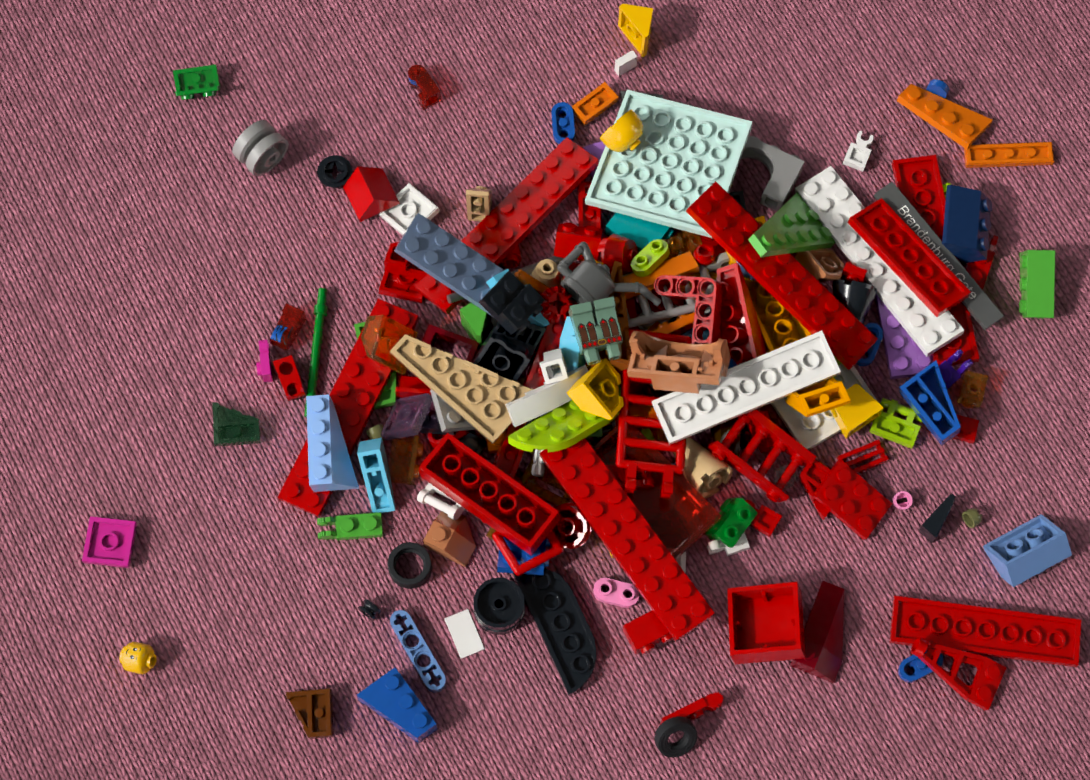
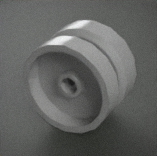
(260, 147)

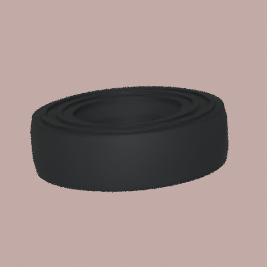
(671, 726)

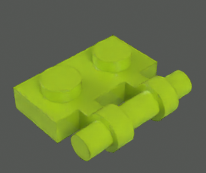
(895, 428)

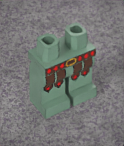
(597, 338)

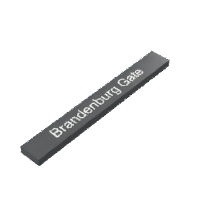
(978, 302)

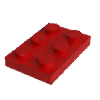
(852, 499)

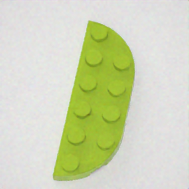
(558, 429)

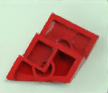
(400, 277)

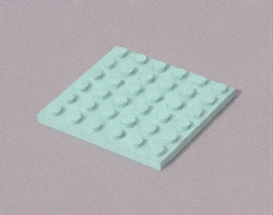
(674, 164)

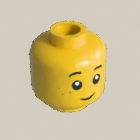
(138, 657)

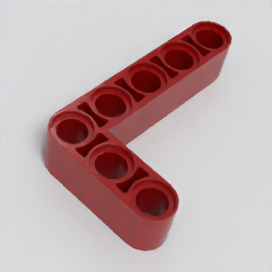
(703, 300)

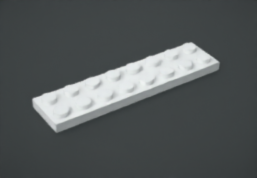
(747, 387)

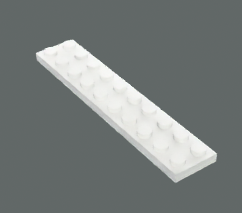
(835, 205)

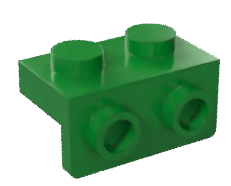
(196, 80)
(735, 519)

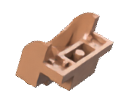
(677, 365)

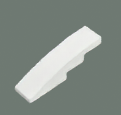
(543, 398)

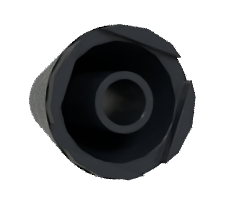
(855, 297)

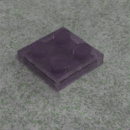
(407, 416)

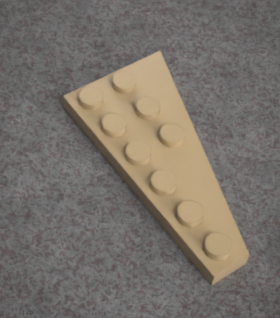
(464, 386)

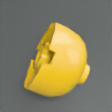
(624, 133)

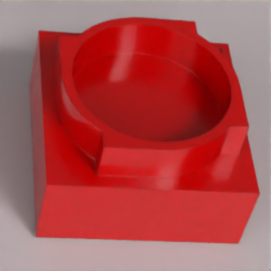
(766, 623)

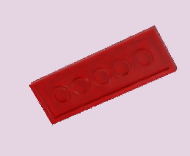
(909, 257)

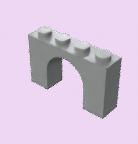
(782, 167)

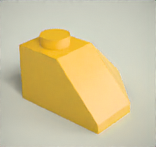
(598, 391)

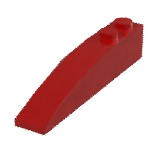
(738, 317)

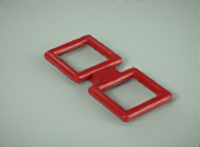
(557, 548)

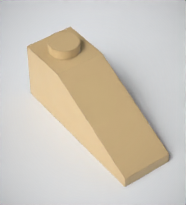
(478, 203)

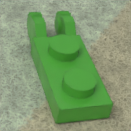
(352, 526)

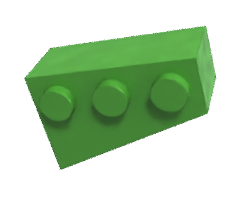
(1037, 283)

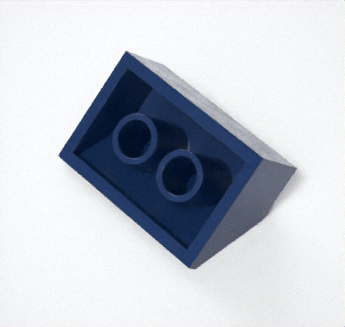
(967, 223)

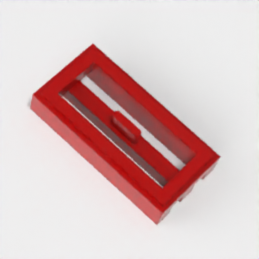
(879, 451)

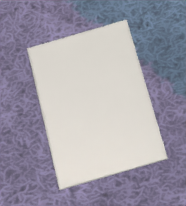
(464, 633)

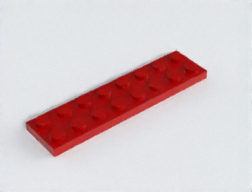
(987, 630)

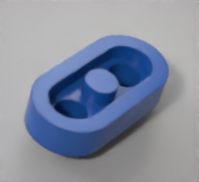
(562, 125)
(877, 331)
(920, 669)

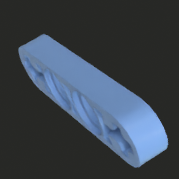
(417, 651)

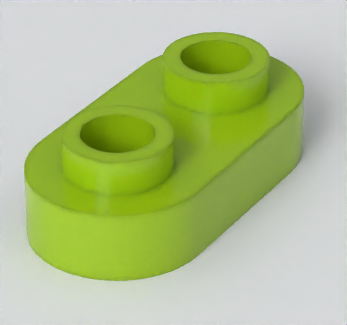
(652, 256)

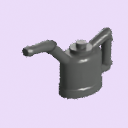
(593, 280)

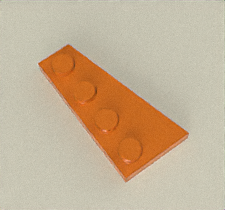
(948, 117)

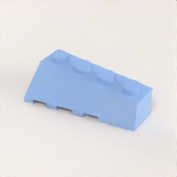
(327, 450)

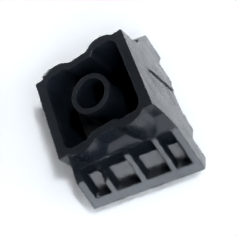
(508, 353)

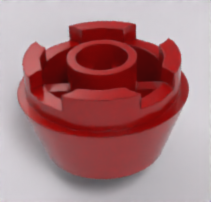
(618, 249)
(572, 527)

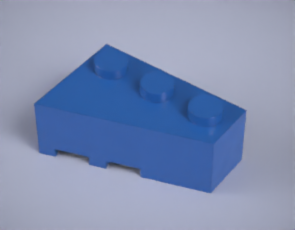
(930, 401)
(399, 705)

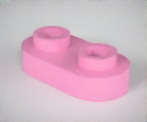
(615, 594)

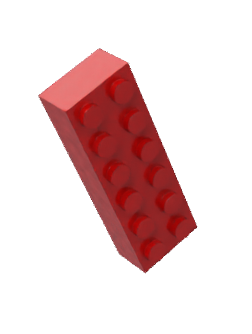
(489, 494)

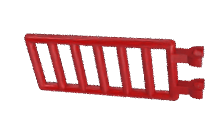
(624, 420)

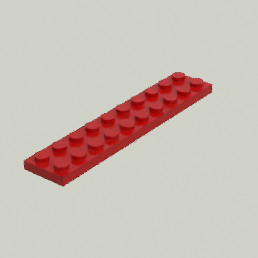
(922, 186)
(520, 212)
(782, 276)
(354, 400)
(629, 538)

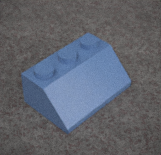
(1028, 550)

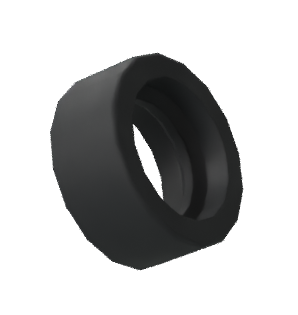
(406, 548)

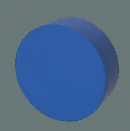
(938, 87)

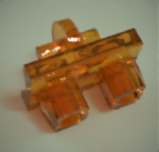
(682, 245)

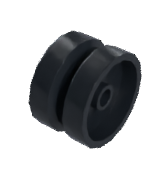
(504, 593)

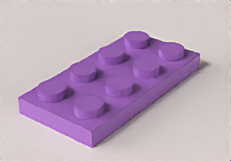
(901, 351)

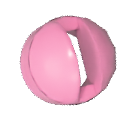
(903, 505)

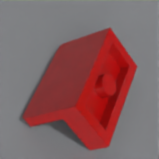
(410, 386)

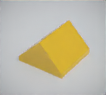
(636, 25)

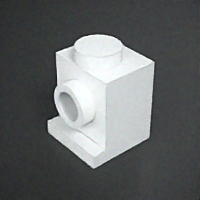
(554, 366)

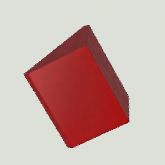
(370, 192)

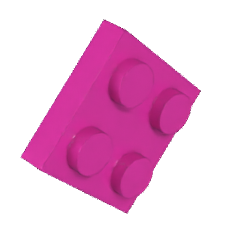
(109, 542)

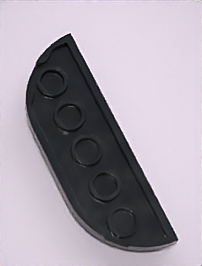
(560, 626)

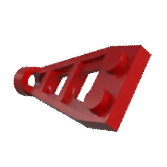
(985, 682)

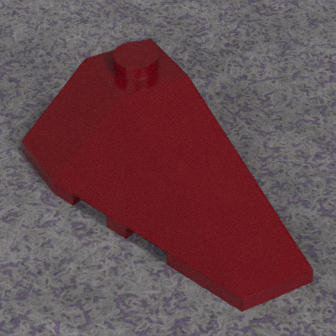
(824, 634)

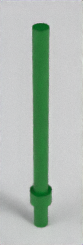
(320, 312)

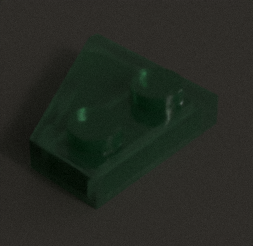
(233, 427)

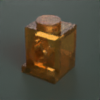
(974, 381)

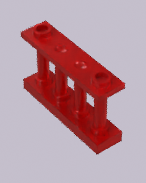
(782, 443)

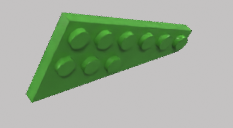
(791, 231)

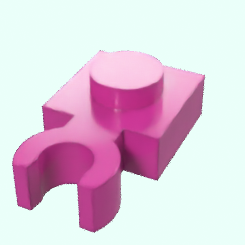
(264, 366)

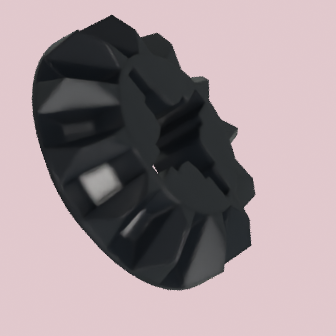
(328, 164)

